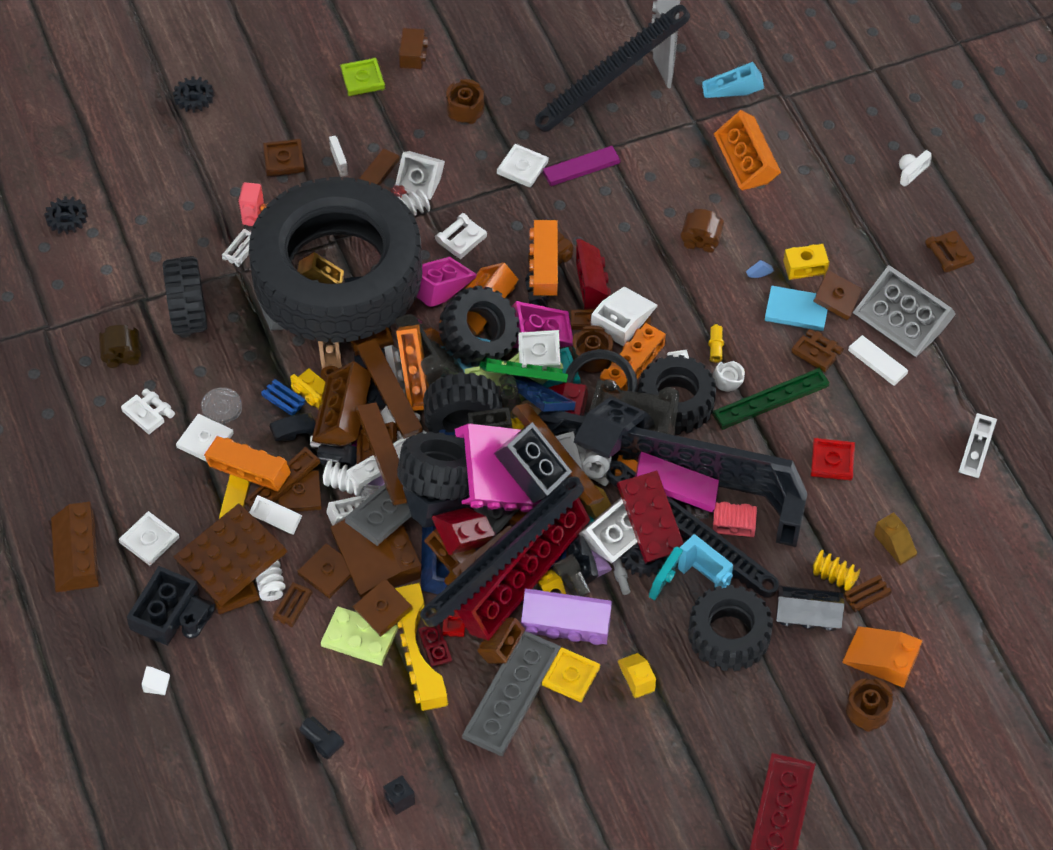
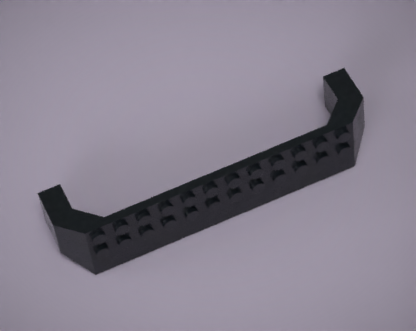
(734, 468)

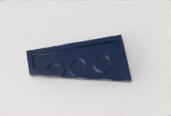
(542, 396)

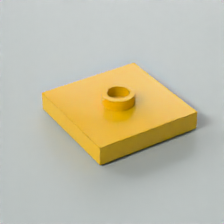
(571, 674)

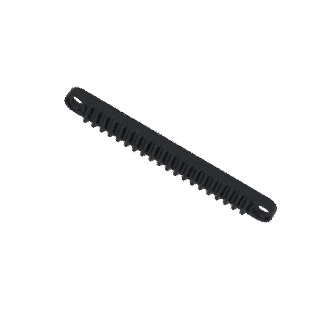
(612, 67)
(502, 552)
(743, 566)

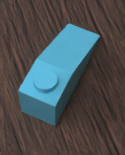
(736, 82)

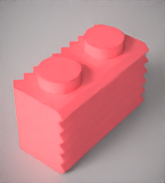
(250, 202)
(734, 519)

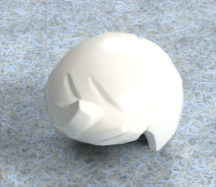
(728, 376)

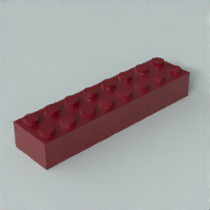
(506, 591)

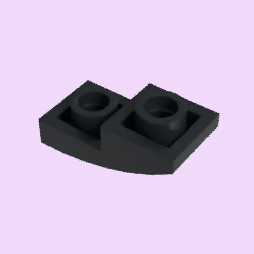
(289, 427)
(584, 557)

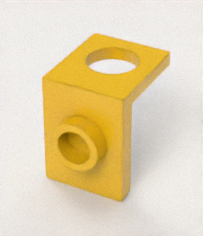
(551, 581)

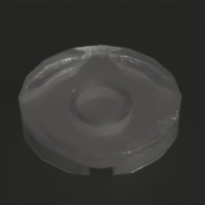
(221, 405)

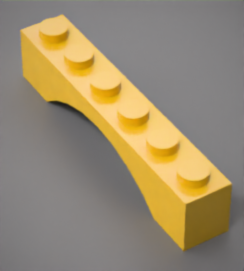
(429, 684)

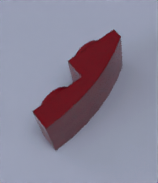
(434, 645)

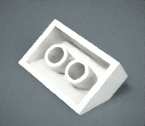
(610, 532)

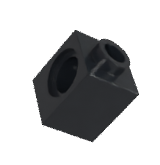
(399, 795)

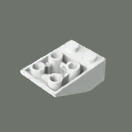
(622, 314)

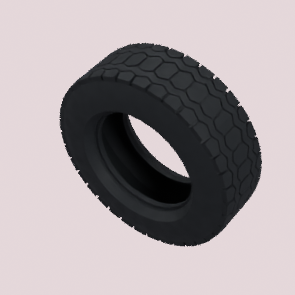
(328, 210)

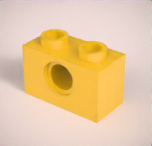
(806, 261)

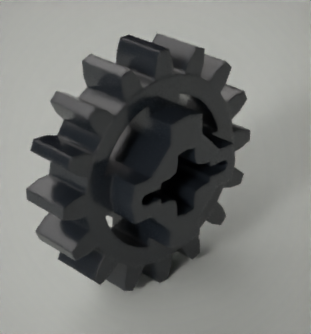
(193, 94)
(66, 215)
(634, 560)

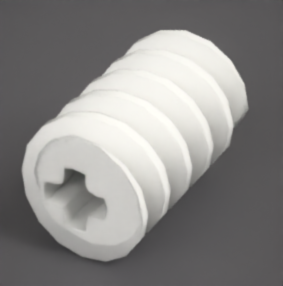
(416, 201)
(338, 478)
(271, 583)

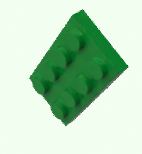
(530, 370)

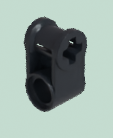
(196, 616)

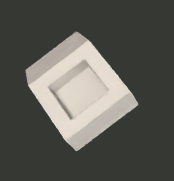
(275, 514)

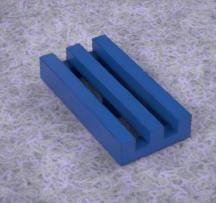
(277, 385)

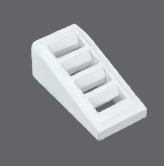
(336, 508)

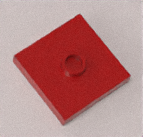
(832, 459)

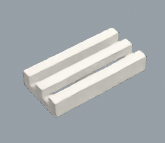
(338, 156)
(242, 251)

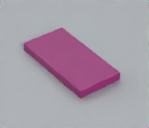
(681, 482)

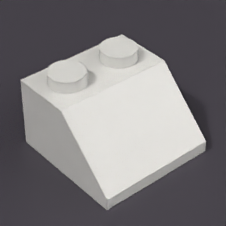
(419, 172)

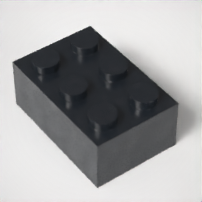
(161, 605)

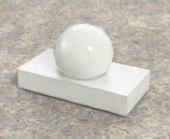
(913, 166)

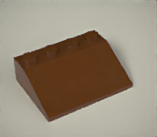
(370, 564)

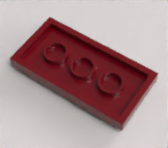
(650, 515)

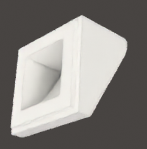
(155, 681)

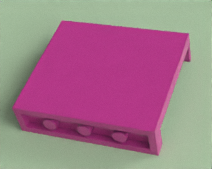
(487, 477)

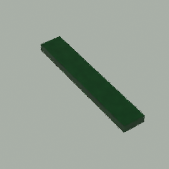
(770, 398)

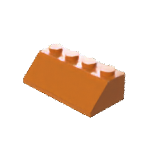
(747, 151)
(497, 277)

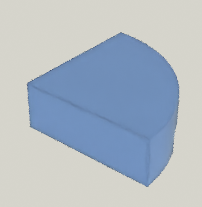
(759, 270)

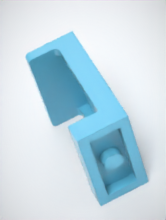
(705, 560)

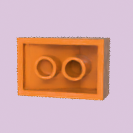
(883, 654)

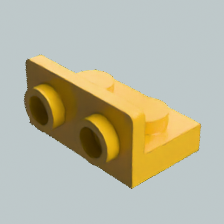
(309, 386)

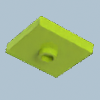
(362, 76)

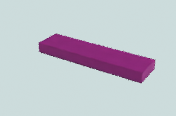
(581, 166)

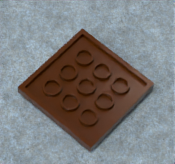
(230, 554)

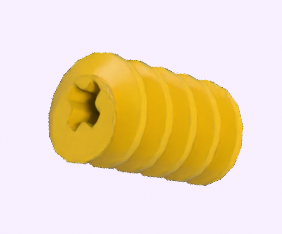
(835, 571)

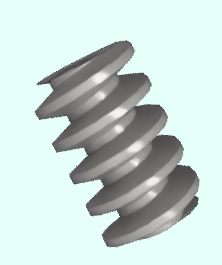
(595, 465)

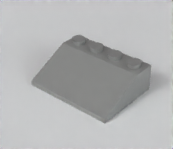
(665, 52)
(904, 311)

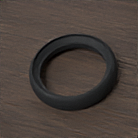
(607, 355)

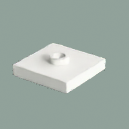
(522, 165)
(539, 348)
(201, 435)
(149, 538)

